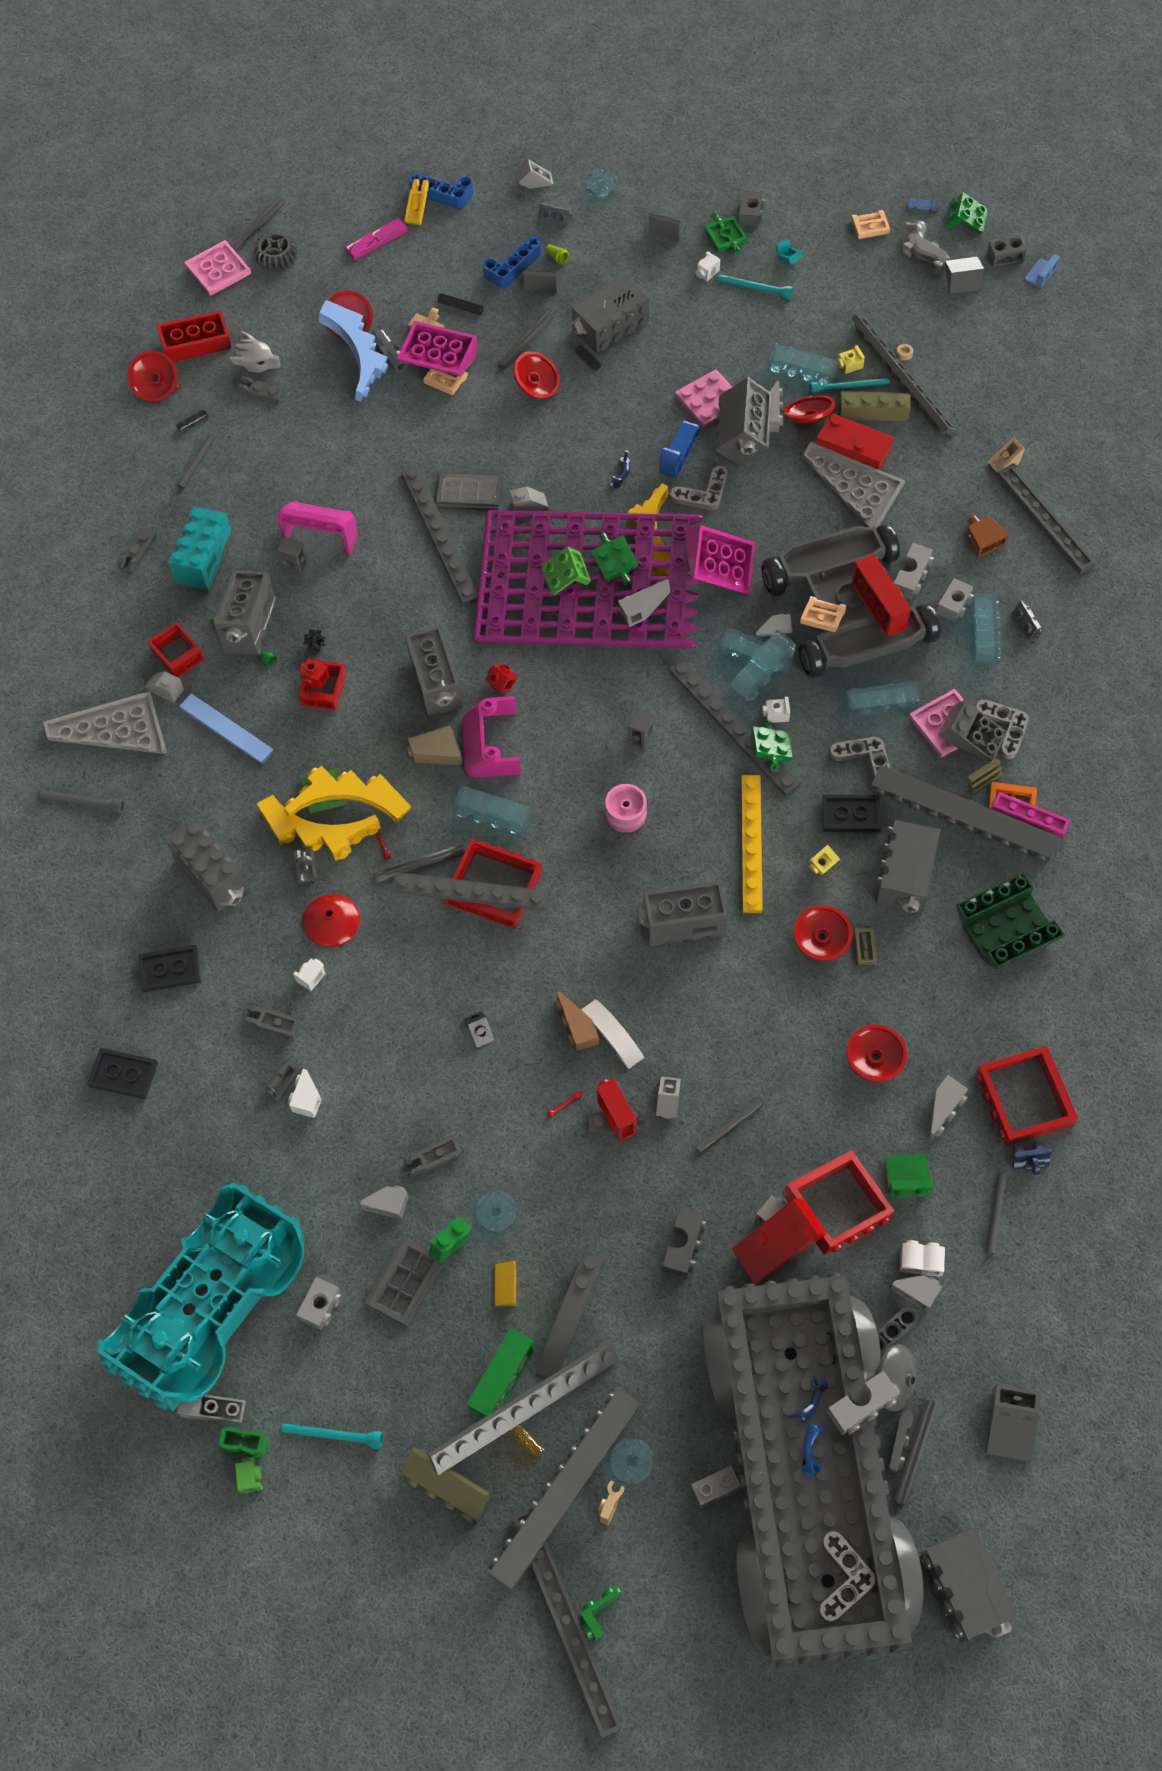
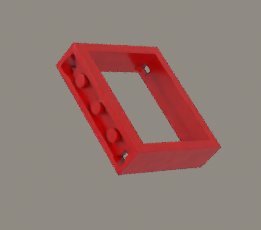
(499, 854)
(1056, 1085)
(849, 1161)

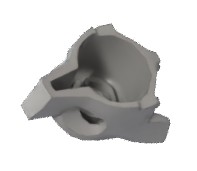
(254, 351)

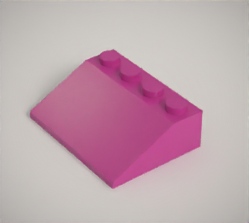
(438, 348)
(720, 558)

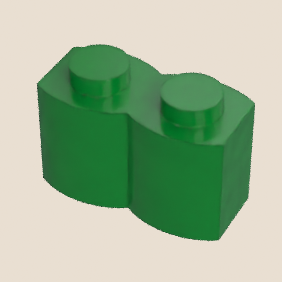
(449, 1240)
(239, 1442)

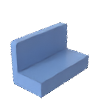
(1042, 271)

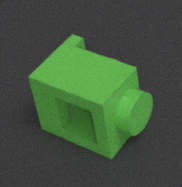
(248, 1475)

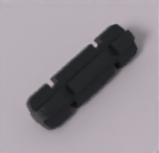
(588, 357)
(192, 420)

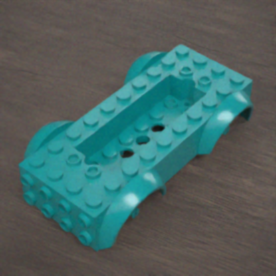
(183, 1355)

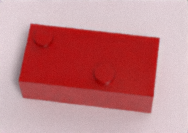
(194, 336)
(855, 441)
(880, 595)
(779, 1240)

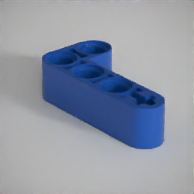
(450, 195)
(506, 272)
(673, 458)

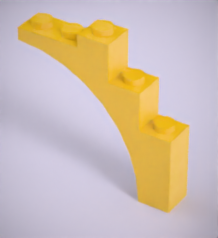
(653, 506)
(324, 787)
(314, 835)

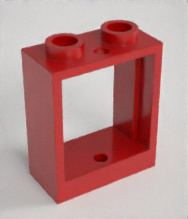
(184, 662)
(322, 700)
(616, 1109)

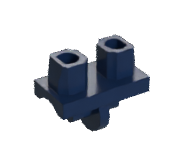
(1031, 1159)

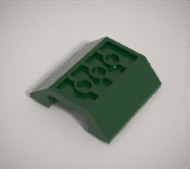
(1007, 922)

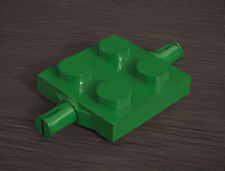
(725, 234)
(615, 558)
(771, 744)

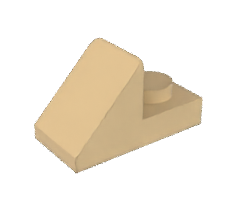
(1008, 454)

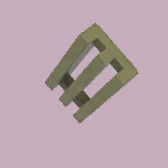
(985, 778)
(866, 961)

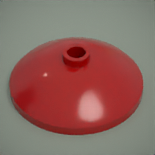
(355, 302)
(145, 368)
(540, 370)
(809, 409)
(827, 922)
(335, 929)
(879, 1042)

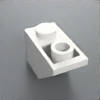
(305, 1097)

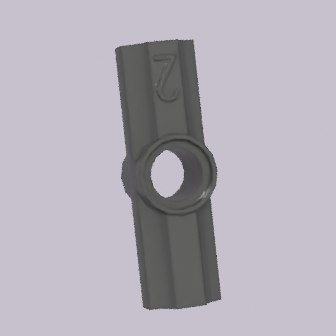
(390, 349)

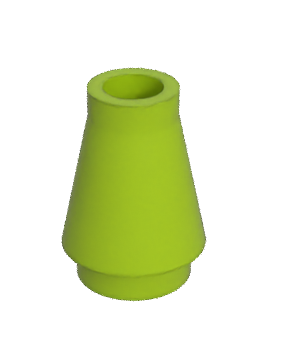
(558, 254)

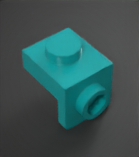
(787, 253)

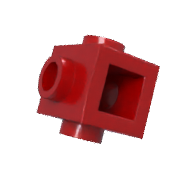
(313, 673)
(501, 677)

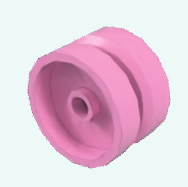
(626, 808)

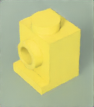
(851, 360)
(829, 858)

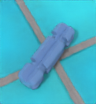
(923, 204)

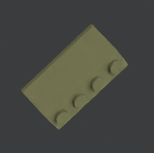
(875, 405)
(448, 1486)

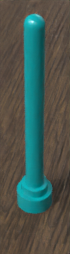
(785, 292)
(816, 388)
(372, 1439)

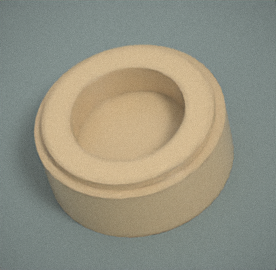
(904, 352)

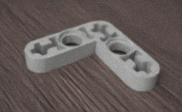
(705, 496)
(1010, 720)
(871, 753)
(853, 1574)

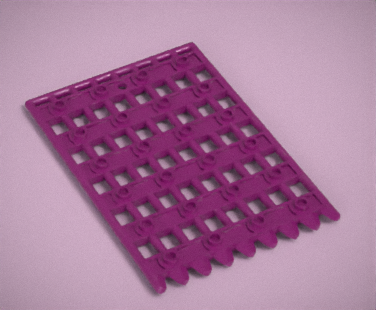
(569, 596)

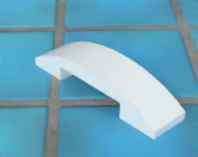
(614, 1034)

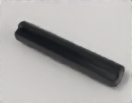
(460, 304)

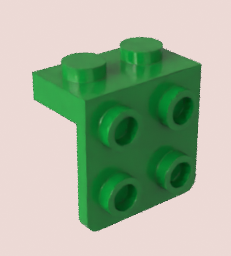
(968, 211)
(908, 1176)
(590, 1625)

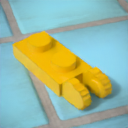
(416, 203)

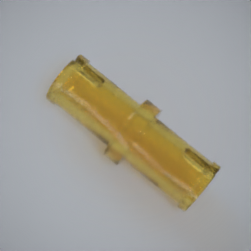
(527, 1440)

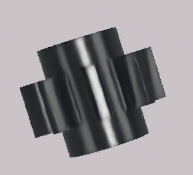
(314, 640)

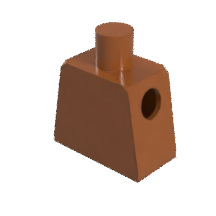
(985, 535)

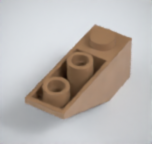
(581, 1026)

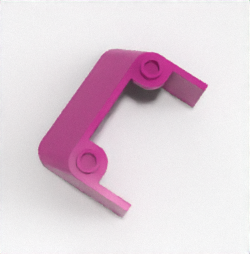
(318, 519)
(483, 760)

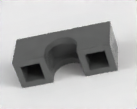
(679, 1260)

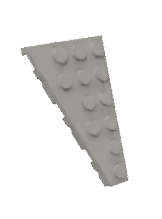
(858, 485)
(118, 724)

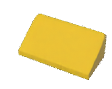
(505, 1284)

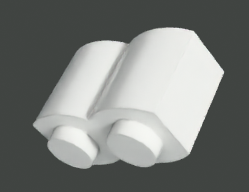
(922, 1258)

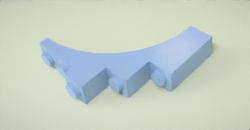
(349, 328)

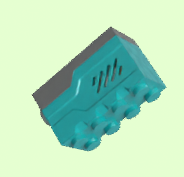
(201, 550)

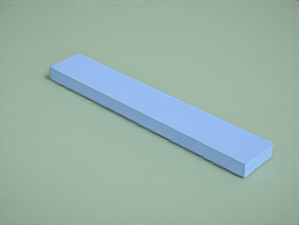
(226, 729)

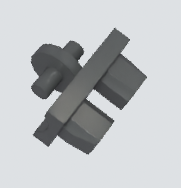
(305, 866)

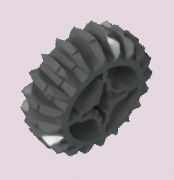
(275, 250)

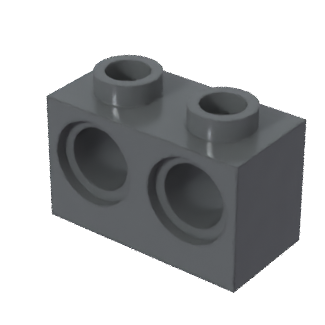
(1006, 251)

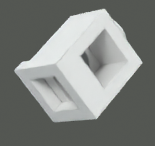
(708, 267)
(777, 710)
(310, 974)

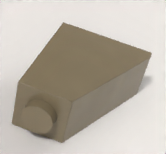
(435, 747)

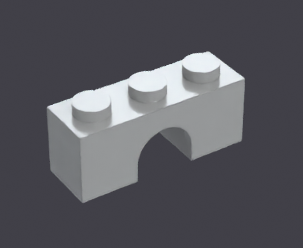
(917, 559)
(848, 1415)

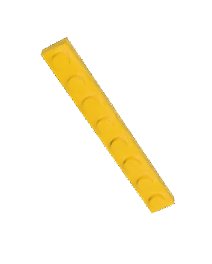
(751, 844)

